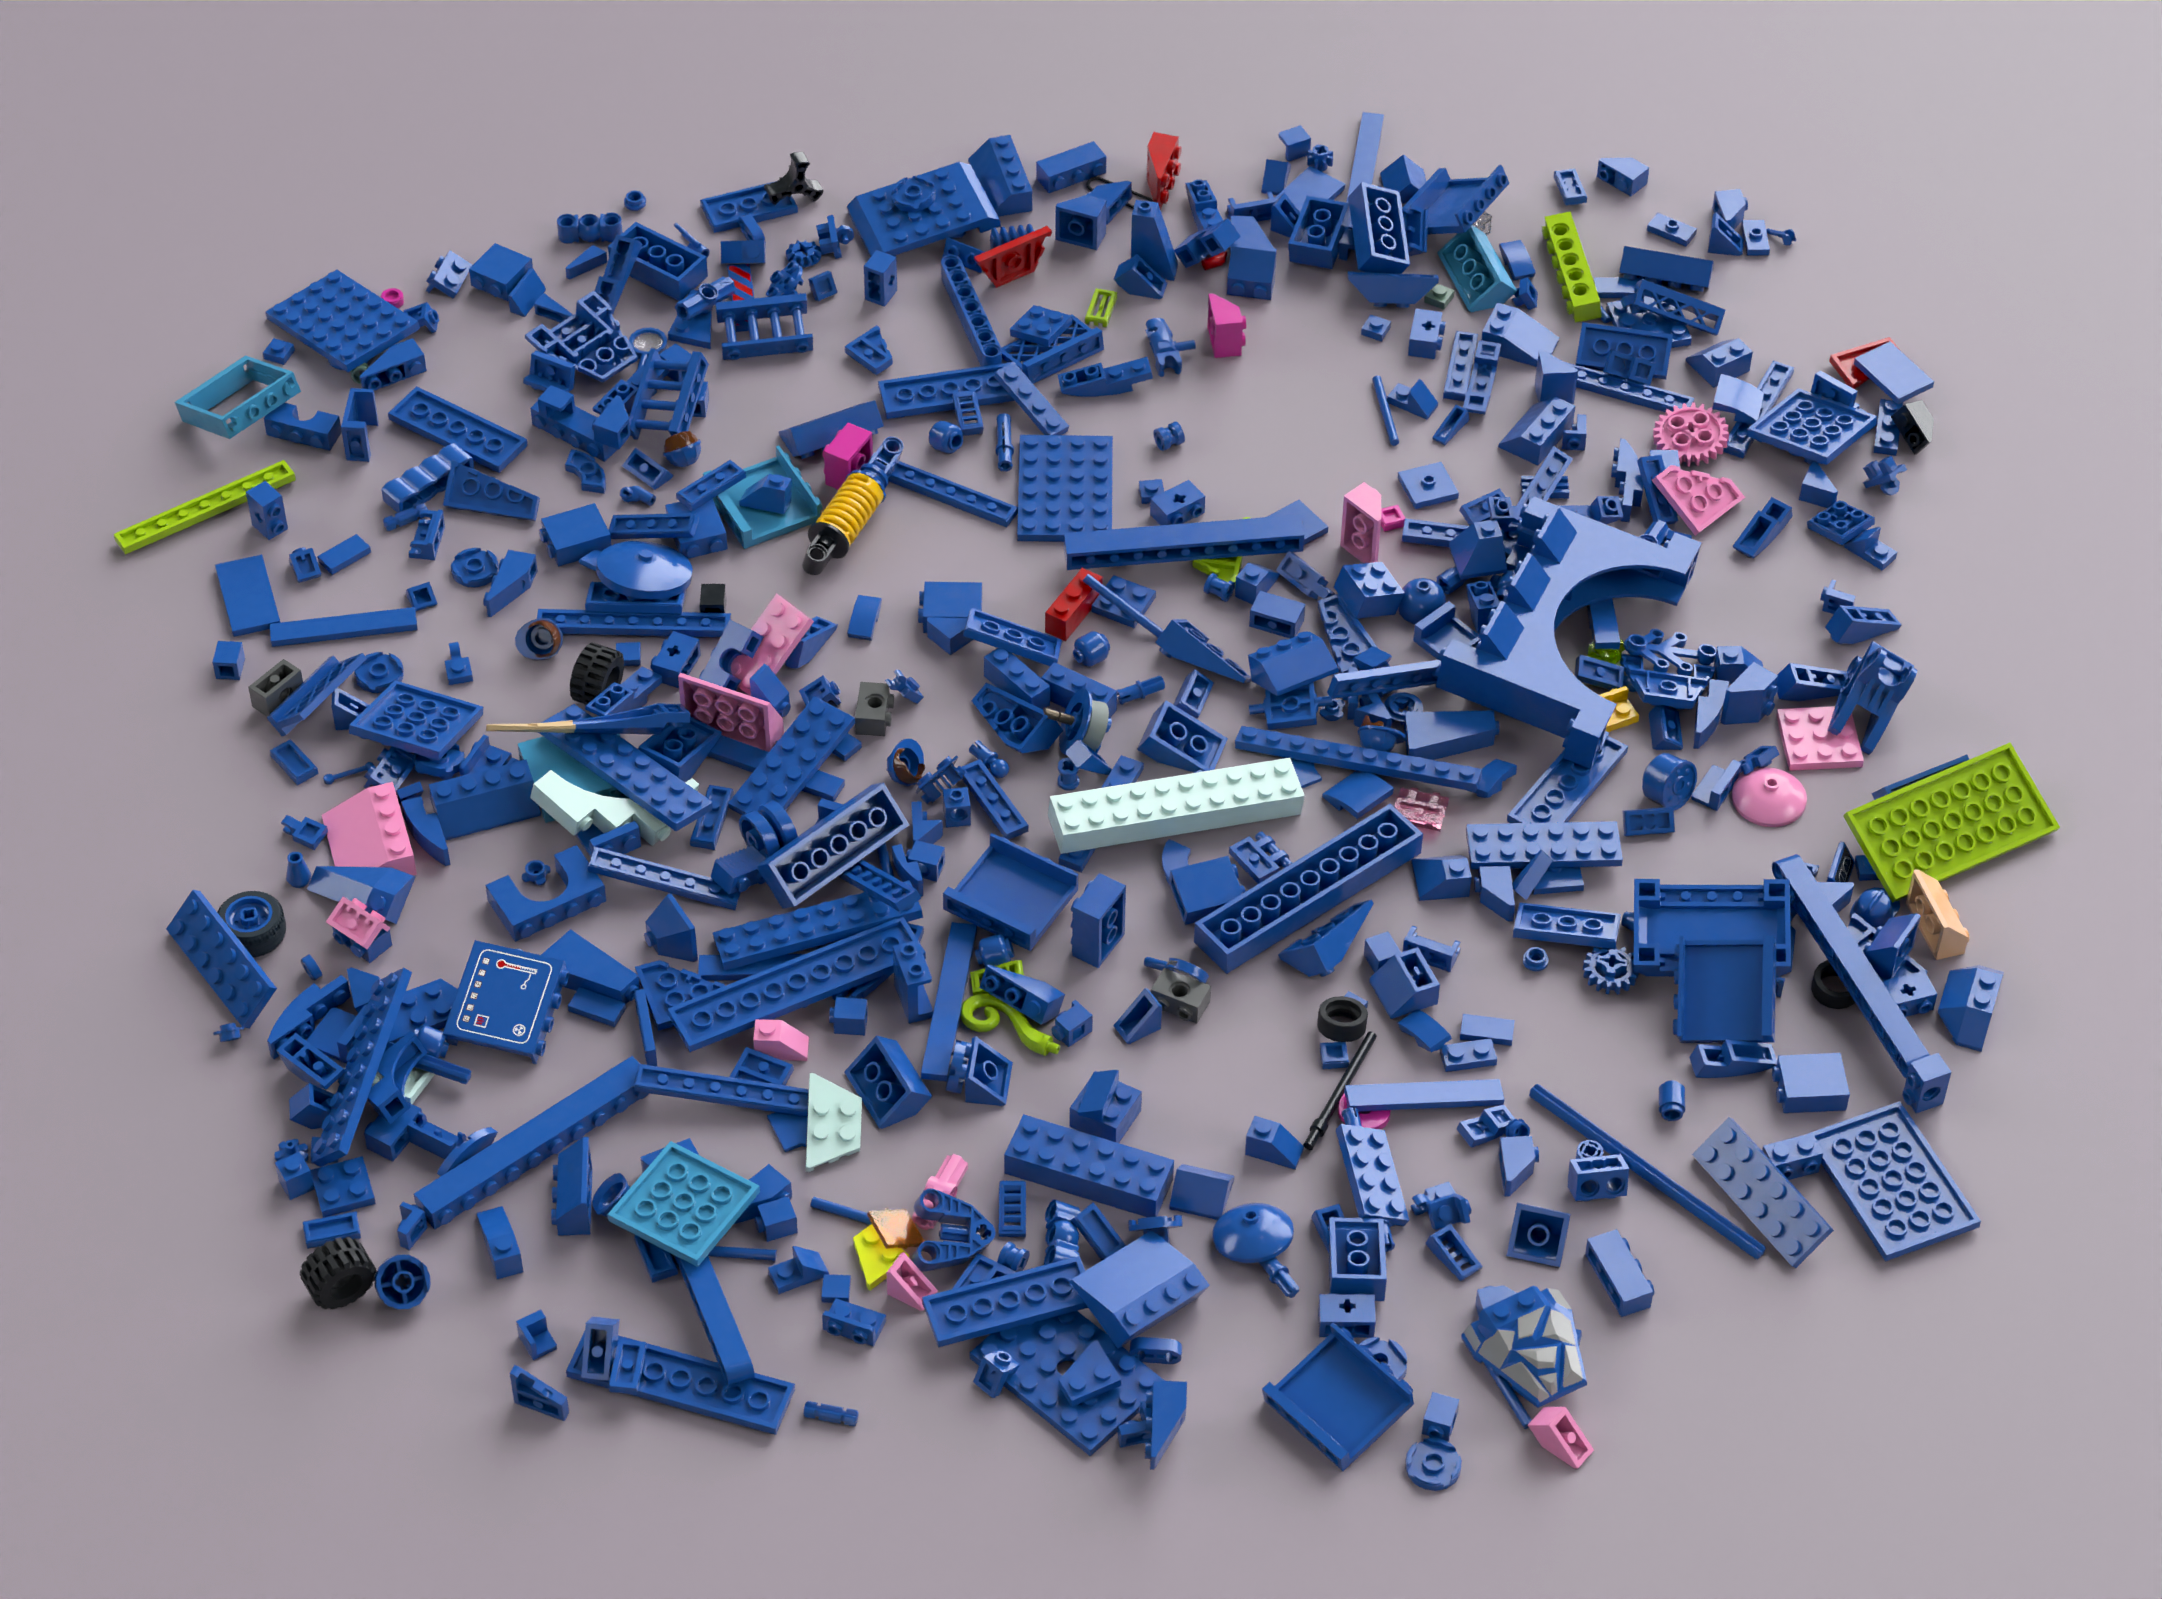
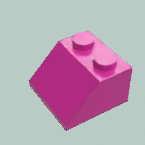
(1225, 327)

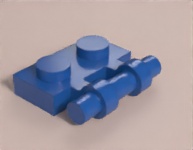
(1255, 861)

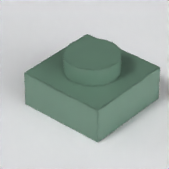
(1439, 296)

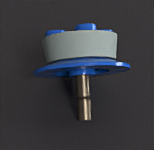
(1082, 721)

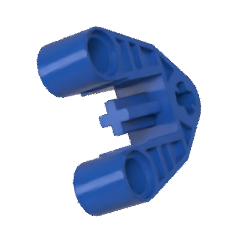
(951, 1211)

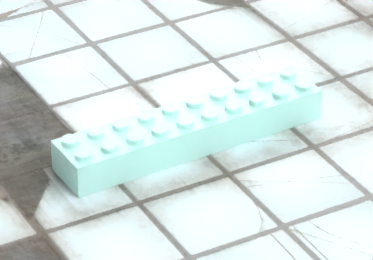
(1175, 805)

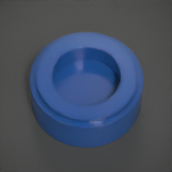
(311, 967)

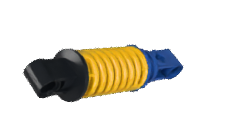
(851, 507)

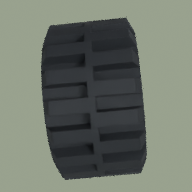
(595, 671)
(338, 1273)

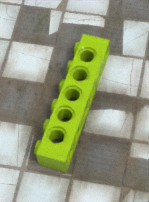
(1572, 267)

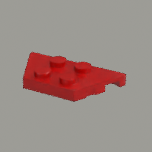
(1014, 257)

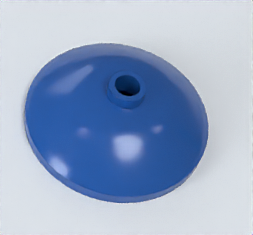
(1253, 1233)

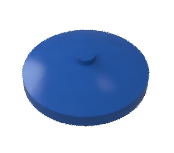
(644, 570)

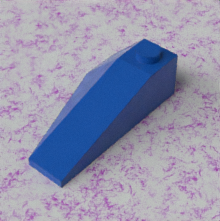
(1190, 645)
(1016, 721)
(376, 887)
(1327, 943)

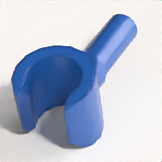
(1786, 235)

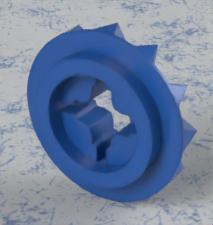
(812, 250)
(1402, 700)

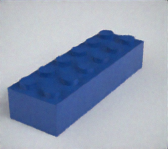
(832, 845)
(1089, 1166)

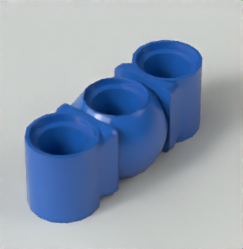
(589, 227)
(1061, 1232)

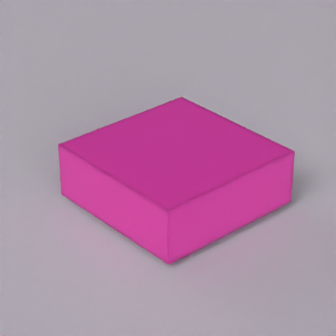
(1392, 518)

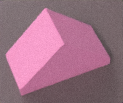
(908, 1282)

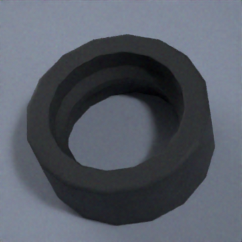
(1825, 996)
(1344, 1007)

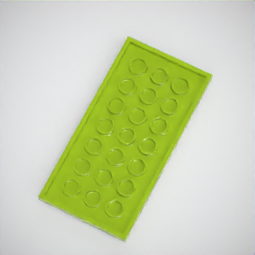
(1952, 820)

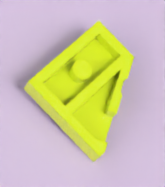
(873, 1256)

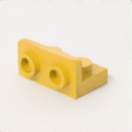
(1624, 712)

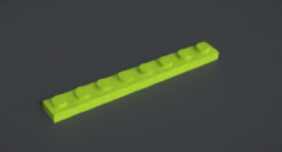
(200, 508)

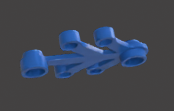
(1640, 645)

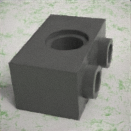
(274, 687)
(873, 709)
(1181, 995)

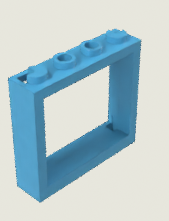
(222, 385)

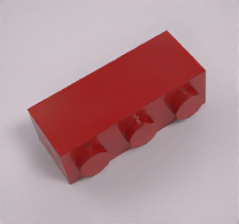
(1071, 606)

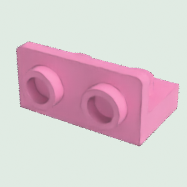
(356, 923)

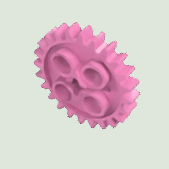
(1692, 432)

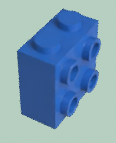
(499, 271)

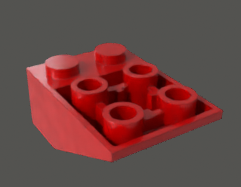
(1162, 165)

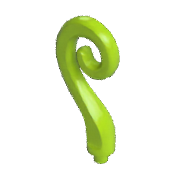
(1030, 1037)

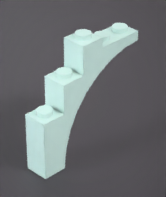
(580, 808)

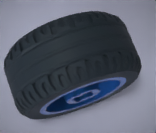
(255, 921)

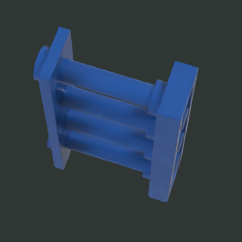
(760, 308)
(687, 399)

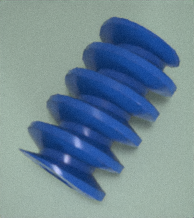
(1003, 237)

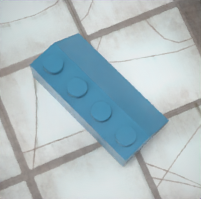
(1476, 270)

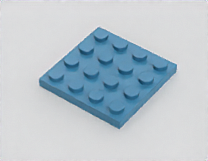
(683, 1203)

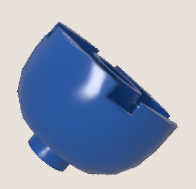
(1420, 599)
(402, 1281)

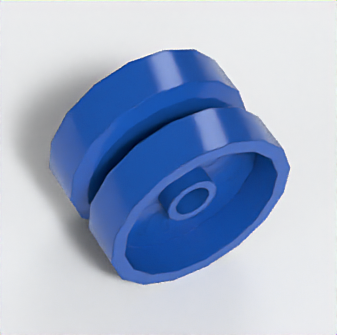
(768, 828)

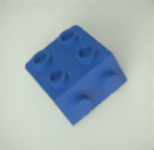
(618, 840)
(336, 1033)

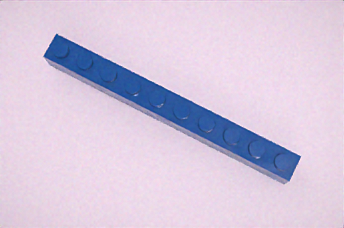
(1183, 542)
(529, 1144)

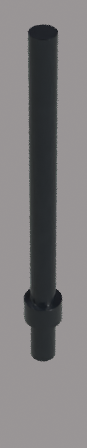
(1320, 1124)

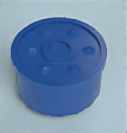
(1669, 780)

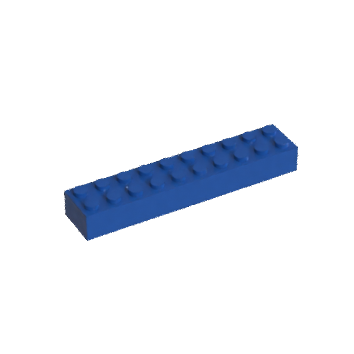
(1308, 888)

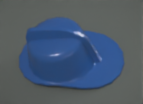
(1875, 907)
(609, 1194)

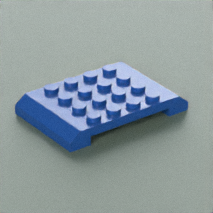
(956, 209)
(1707, 914)

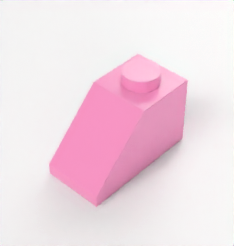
(780, 1040)
(1561, 1435)

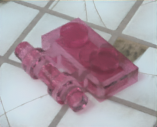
(1422, 808)

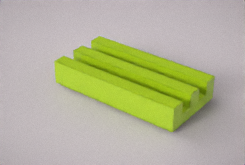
(1098, 319)

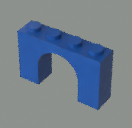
(525, 916)

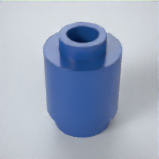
(1671, 1100)

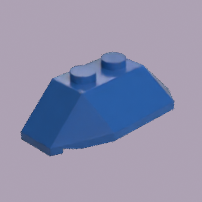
(1392, 287)
(1969, 1004)

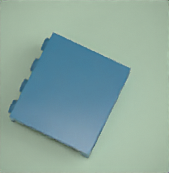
(756, 525)
(546, 756)

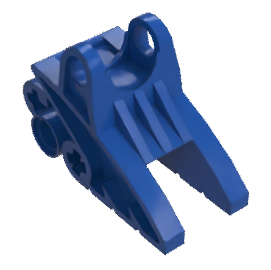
(1878, 686)

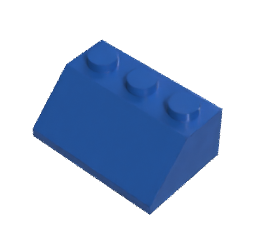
(1539, 430)
(1291, 663)
(887, 1082)
(573, 1190)

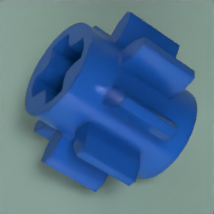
(1320, 157)

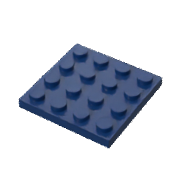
(1812, 426)
(416, 720)

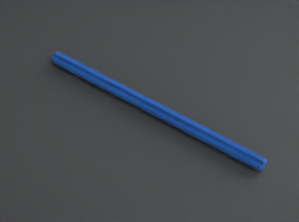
(1648, 1172)

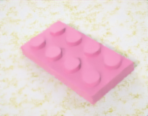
(782, 630)

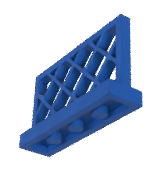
(1057, 356)
(313, 692)

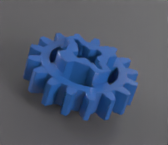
(1610, 969)

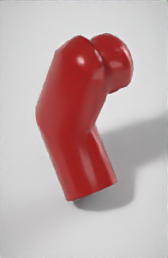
(1214, 261)

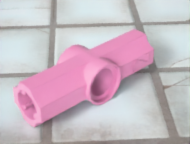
(946, 1181)

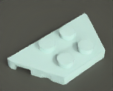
(831, 1122)

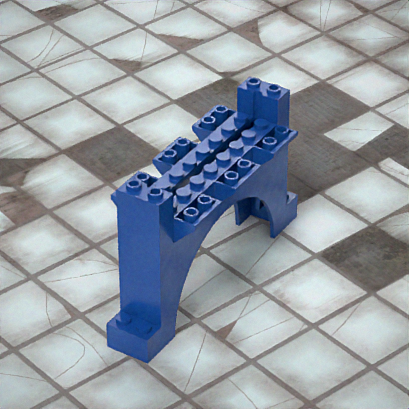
(1568, 567)

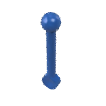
(329, 778)

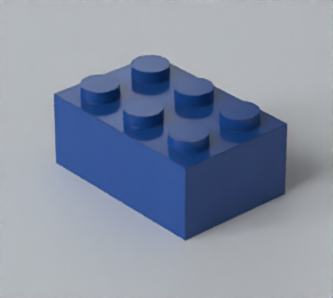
(1319, 232)
(1098, 920)

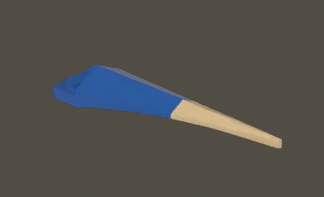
(642, 720)

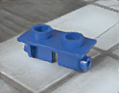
(964, 252)

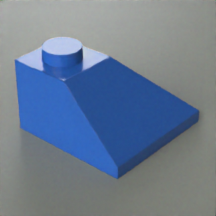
(1479, 550)
(1442, 877)
(671, 931)

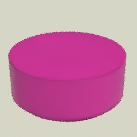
(393, 296)

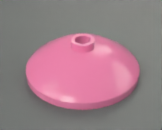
(1769, 797)

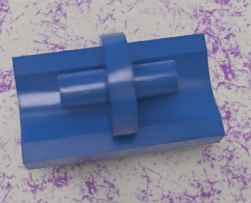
(831, 236)
(1884, 474)

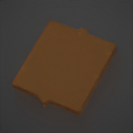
(895, 1228)

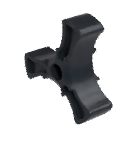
(794, 181)

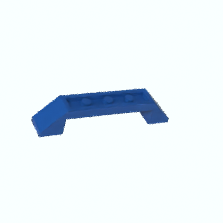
(1603, 509)

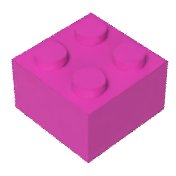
(846, 453)

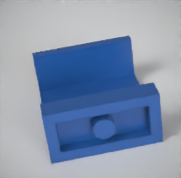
(358, 413)

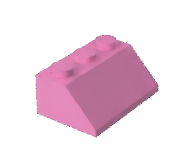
(1362, 523)

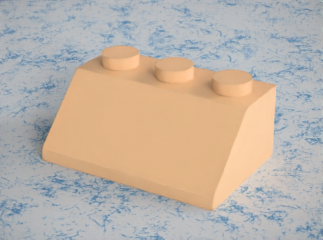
(1938, 919)

